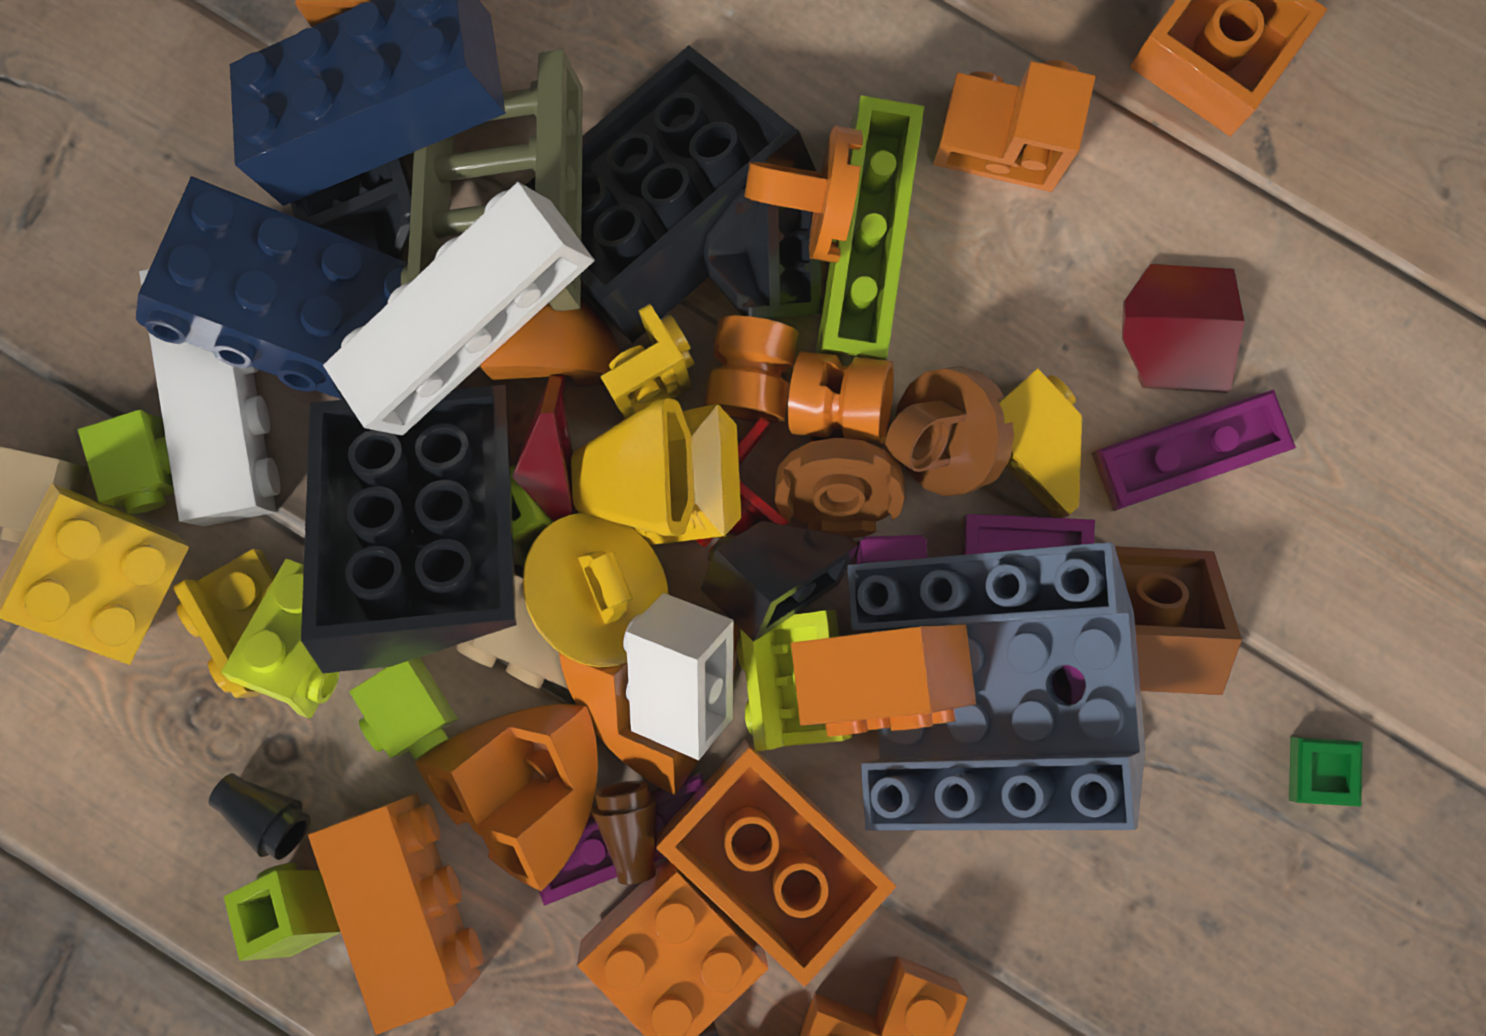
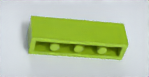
(866, 279)

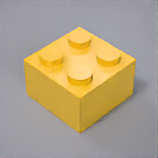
(89, 574)

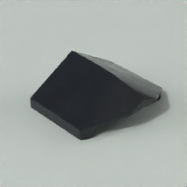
(365, 208)
(763, 259)

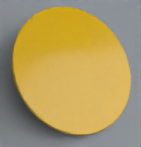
(588, 584)

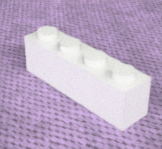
(457, 310)
(213, 435)

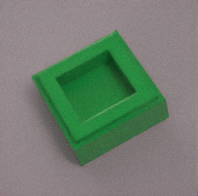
(1325, 771)

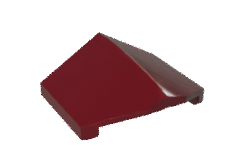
(1184, 327)
(546, 454)

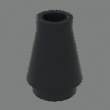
(262, 817)

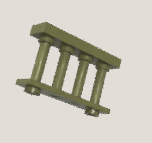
(551, 153)

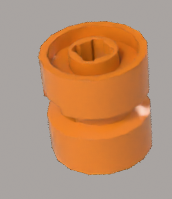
(752, 362)
(841, 397)

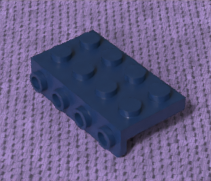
(261, 286)

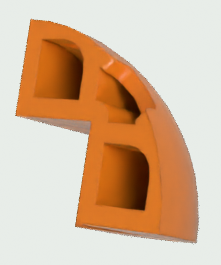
(557, 343)
(605, 697)
(521, 786)

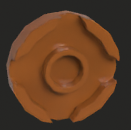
(951, 431)
(839, 485)

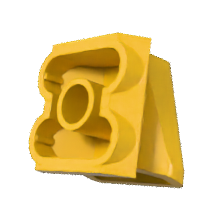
(663, 473)

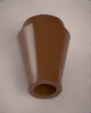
(627, 825)

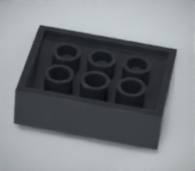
(663, 177)
(407, 532)

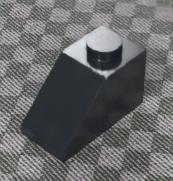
(774, 573)

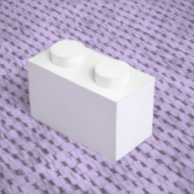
(680, 674)

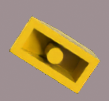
(1046, 441)

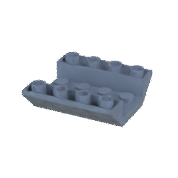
(1021, 750)

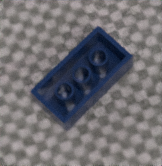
(362, 92)

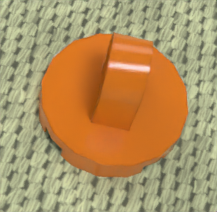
(825, 193)

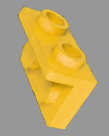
(653, 373)
(221, 609)

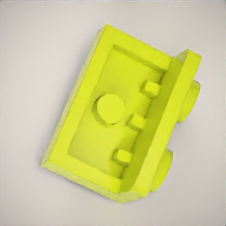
(271, 650)
(771, 684)

